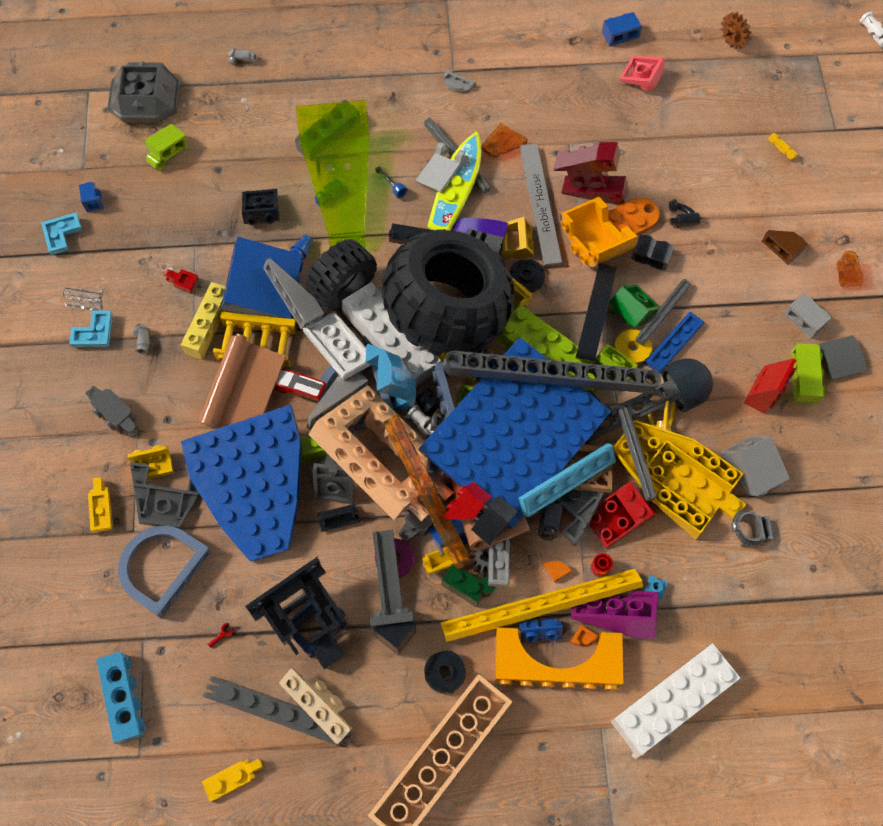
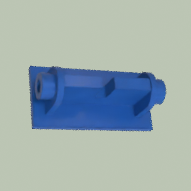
(550, 630)

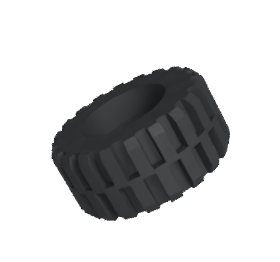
(340, 273)

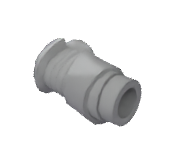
(241, 55)
(143, 340)

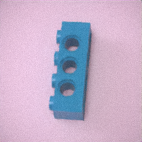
(107, 668)

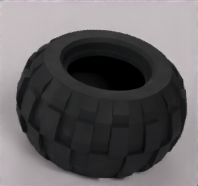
(437, 319)

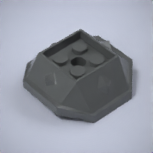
(143, 93)

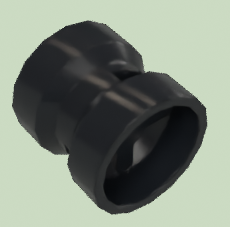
(428, 401)

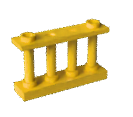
(256, 322)

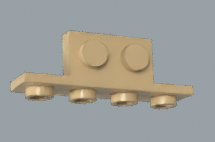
(318, 703)

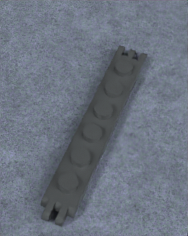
(267, 708)

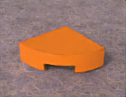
(556, 569)
(583, 636)

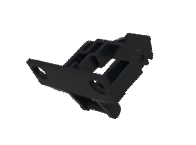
(308, 581)

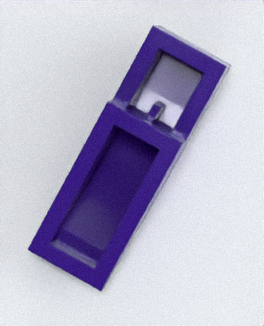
(488, 226)

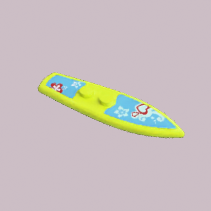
(451, 201)

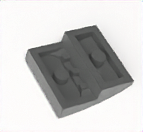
(842, 357)

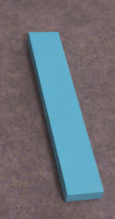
(567, 480)

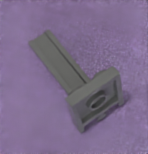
(332, 481)
(388, 582)

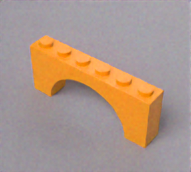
(516, 666)

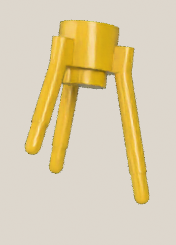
(665, 424)

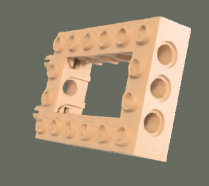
(361, 464)

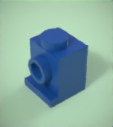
(90, 197)

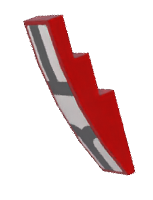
(299, 385)

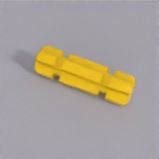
(783, 146)

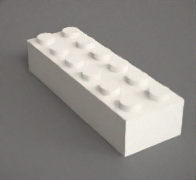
(370, 318)
(675, 700)

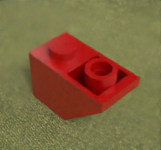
(469, 502)

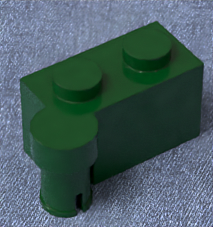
(466, 585)

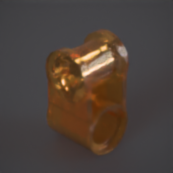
(849, 270)

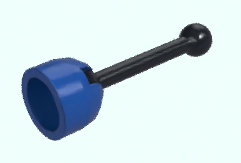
(399, 189)

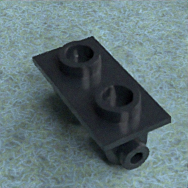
(338, 517)

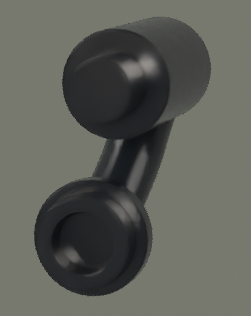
(689, 219)

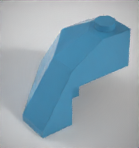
(392, 377)

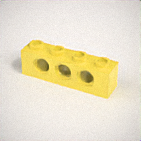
(204, 323)

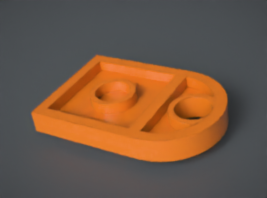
(634, 216)

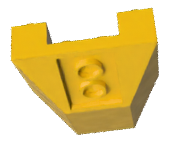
(685, 475)

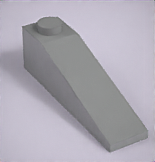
(297, 299)
(336, 395)

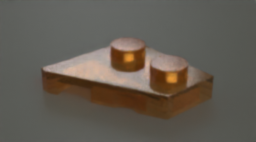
(502, 141)

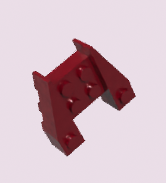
(589, 173)

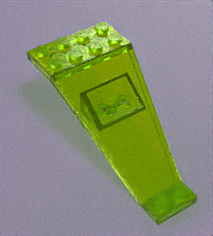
(337, 136)

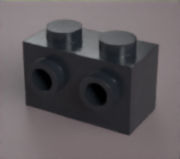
(493, 520)

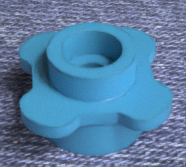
(655, 582)

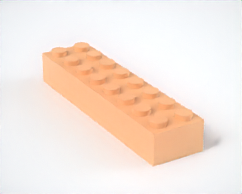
(442, 756)

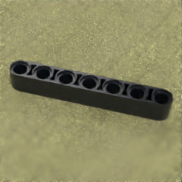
(596, 313)

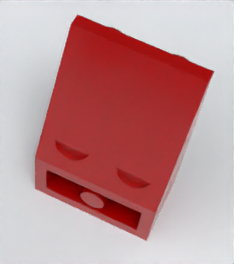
(770, 385)
(621, 514)

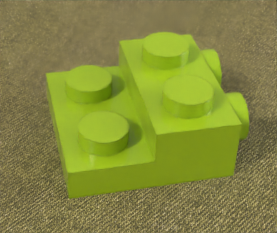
(612, 357)

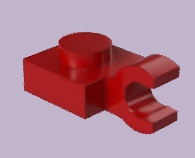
(183, 280)

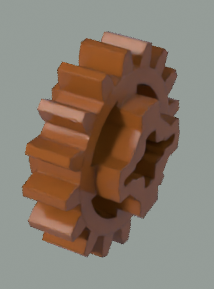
(736, 30)

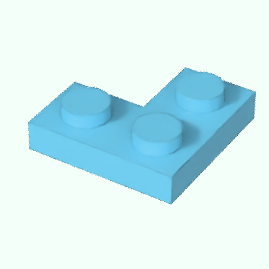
(57, 228)
(97, 334)

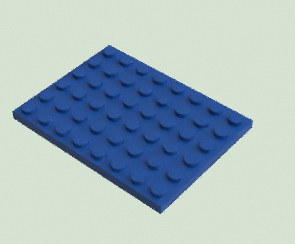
(513, 433)

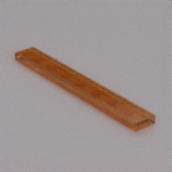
(426, 490)

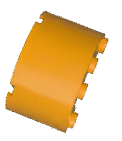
(594, 235)

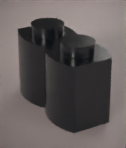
(652, 252)
(550, 521)

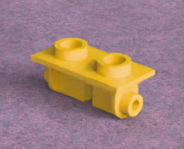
(435, 562)

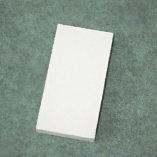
(337, 345)

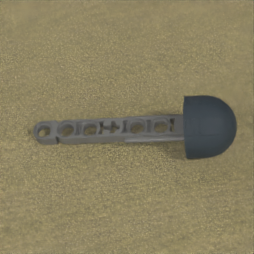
(685, 383)

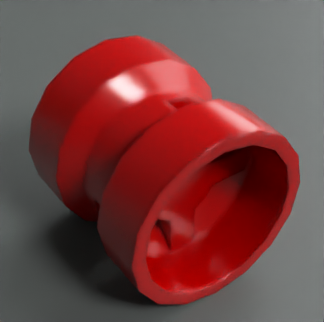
(598, 568)

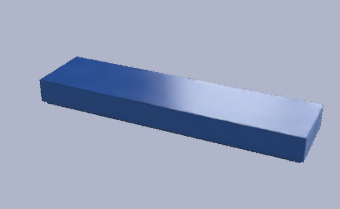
(674, 342)

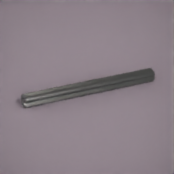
(440, 136)

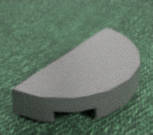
(458, 83)

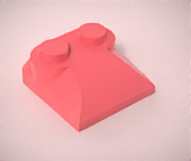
(644, 72)

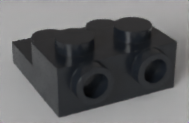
(260, 206)

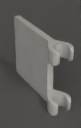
(441, 169)

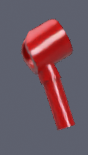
(221, 635)

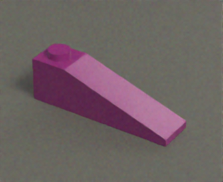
(629, 615)

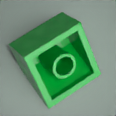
(634, 305)

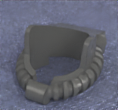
(761, 528)

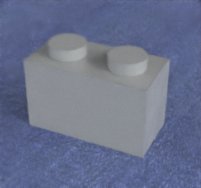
(807, 315)

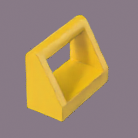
(525, 240)

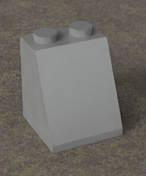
(759, 462)

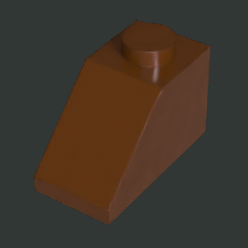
(784, 244)

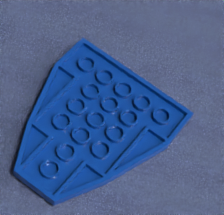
(251, 479)

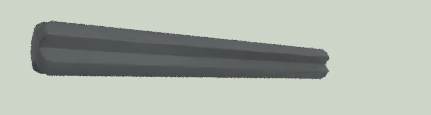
(663, 311)
(637, 454)

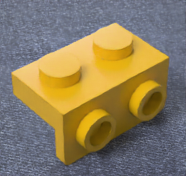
(157, 458)

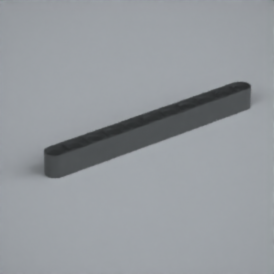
(543, 376)

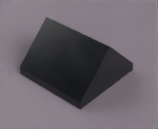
(395, 635)

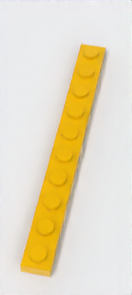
(541, 605)

